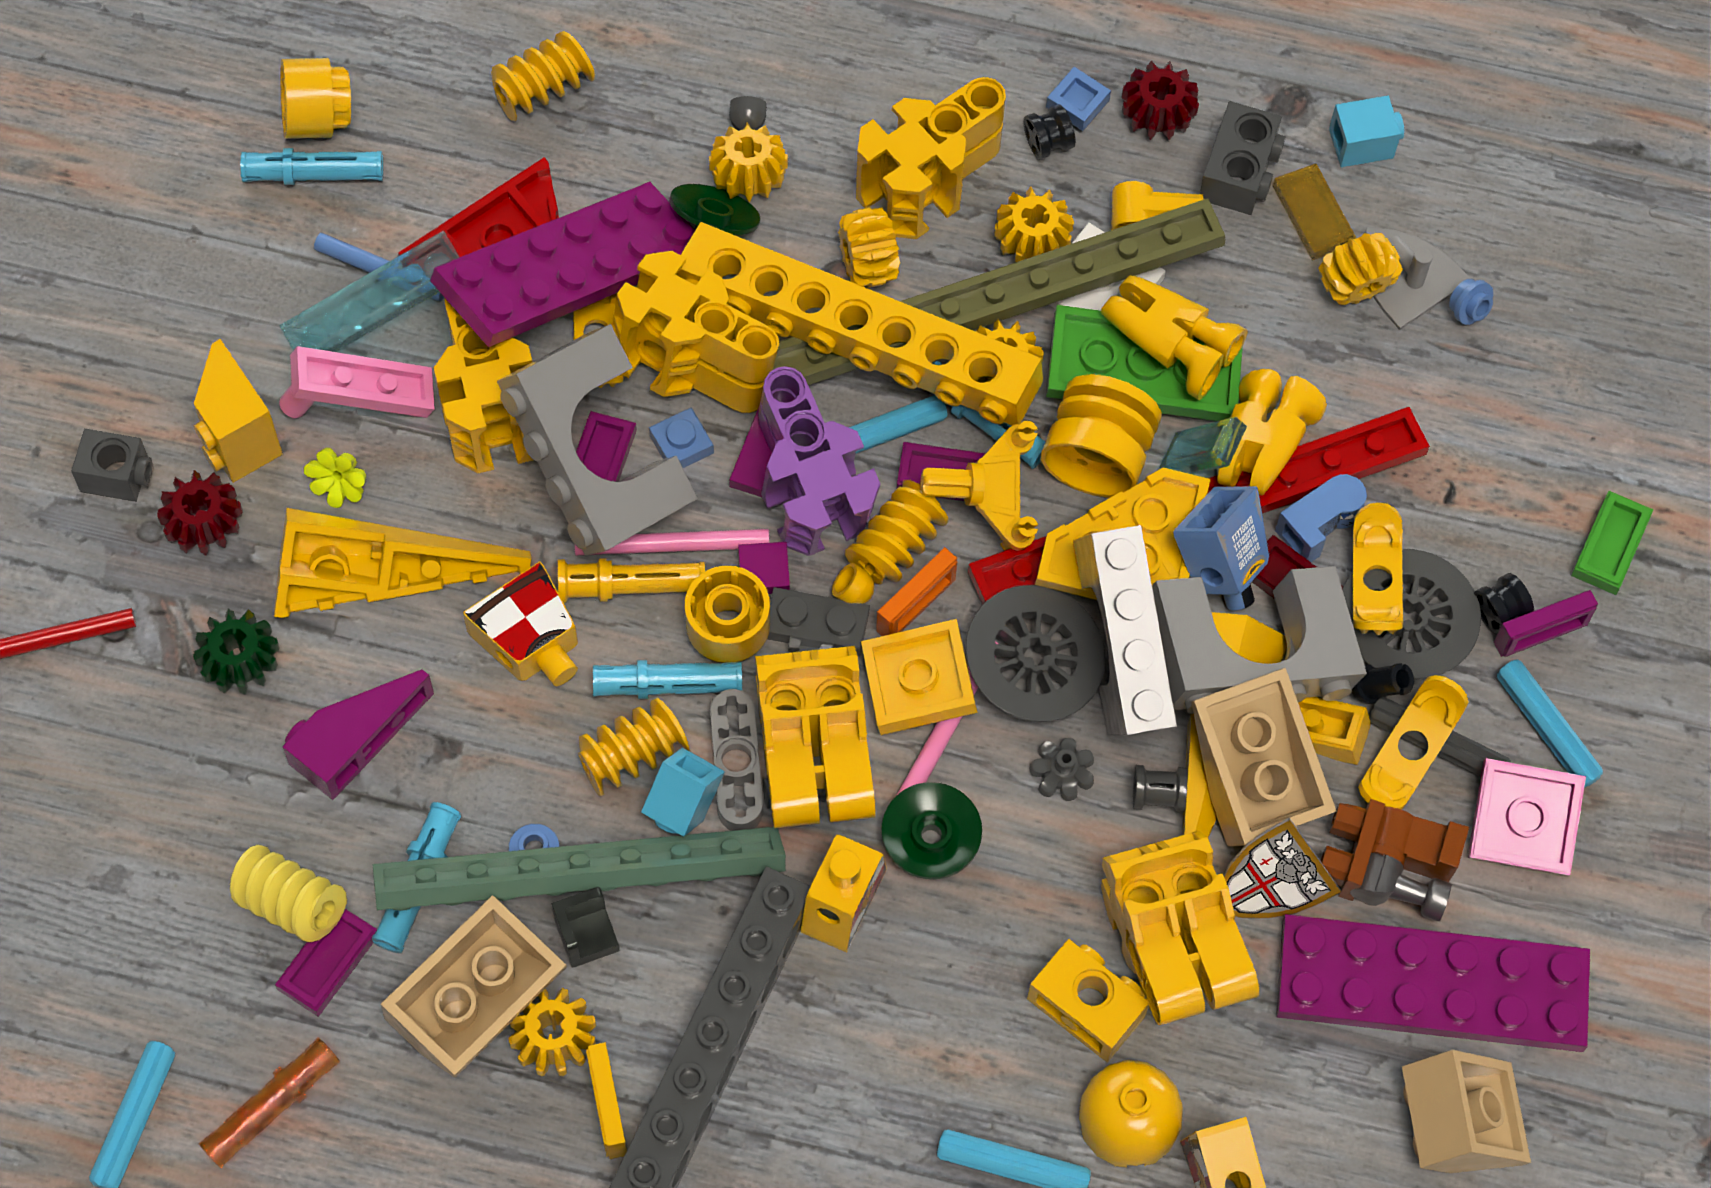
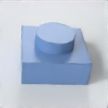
(1080, 97)
(682, 437)

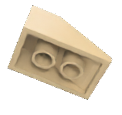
(1259, 758)

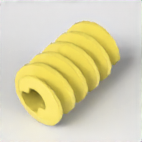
(286, 894)

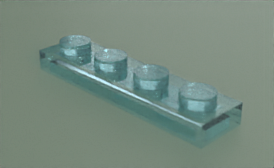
(371, 299)

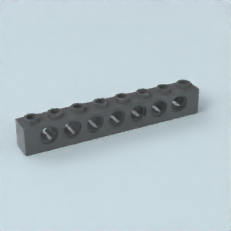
(715, 1035)

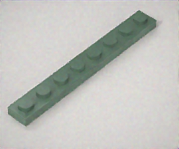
(577, 868)

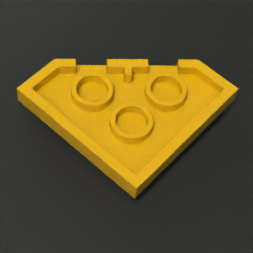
(1155, 504)

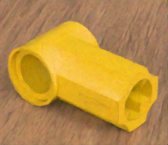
(1137, 201)

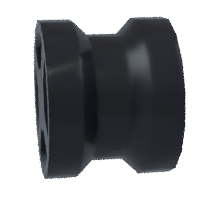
(1049, 131)
(1503, 601)

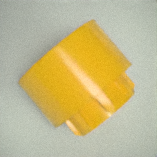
(313, 98)
(727, 590)

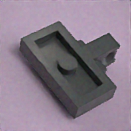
(816, 621)

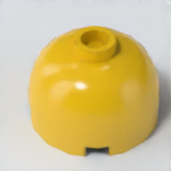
(1130, 1114)

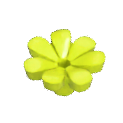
(336, 477)

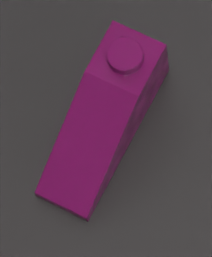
(350, 733)

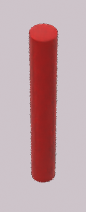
(67, 633)

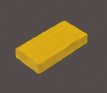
(606, 1100)

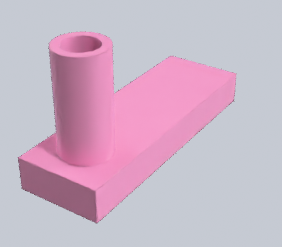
(356, 383)

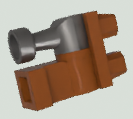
(1385, 845)

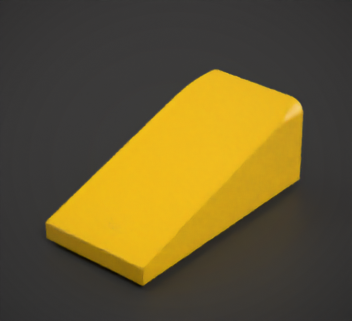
(1336, 728)

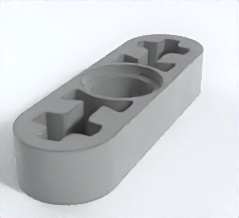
(747, 726)

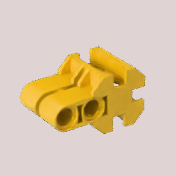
(929, 153)
(693, 335)
(472, 397)
(810, 710)
(1178, 927)

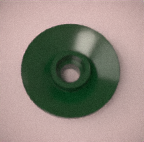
(714, 207)
(936, 809)

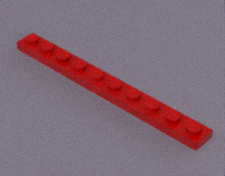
(1353, 451)

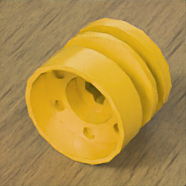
(1101, 435)

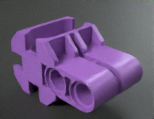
(815, 475)

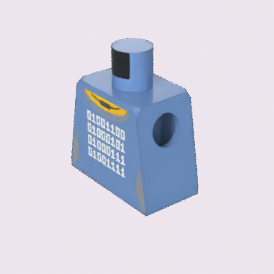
(1225, 543)

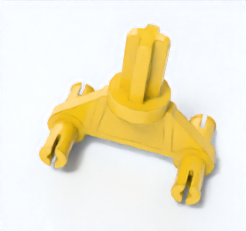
(992, 486)

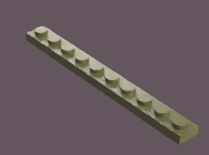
(1042, 279)

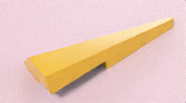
(350, 560)
(1255, 643)

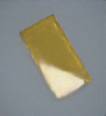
(1313, 210)

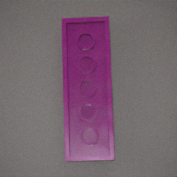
(560, 264)
(1434, 983)

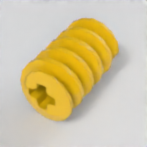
(539, 72)
(896, 532)
(630, 744)

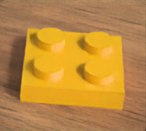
(918, 677)

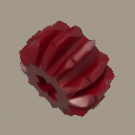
(1160, 100)
(193, 499)

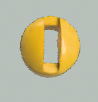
(853, 585)

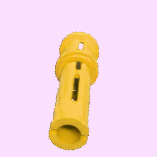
(605, 579)

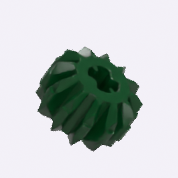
(217, 652)

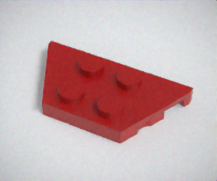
(503, 213)

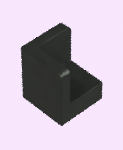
(585, 927)

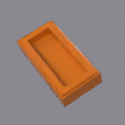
(917, 594)

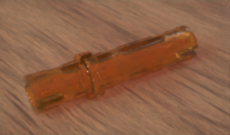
(276, 1096)

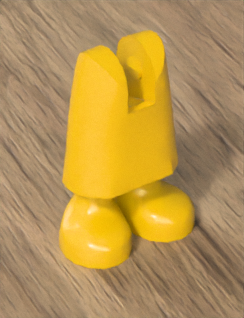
(1166, 330)
(1270, 443)

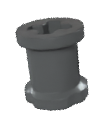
(1160, 788)

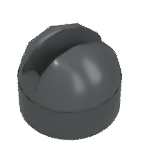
(749, 110)

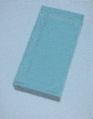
(1204, 446)

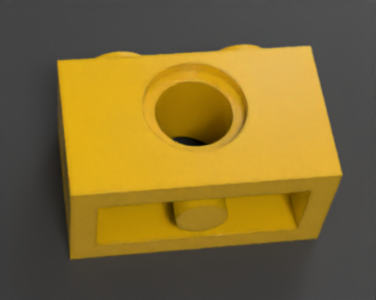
(1098, 1027)

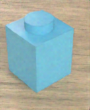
(1366, 131)
(682, 792)

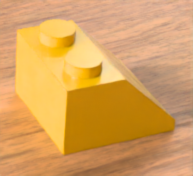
(232, 418)

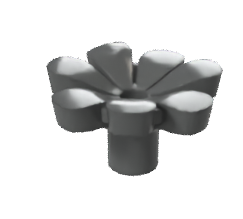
(1063, 769)

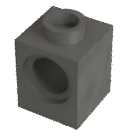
(100, 450)

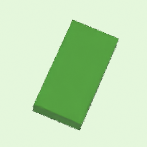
(1612, 542)

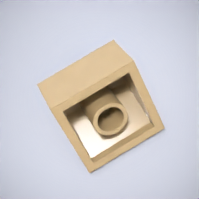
(1465, 1113)

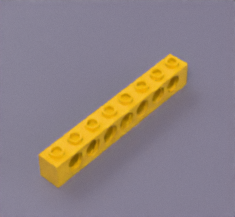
(884, 320)

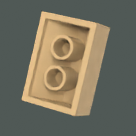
(471, 987)

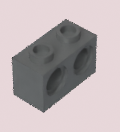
(1241, 158)

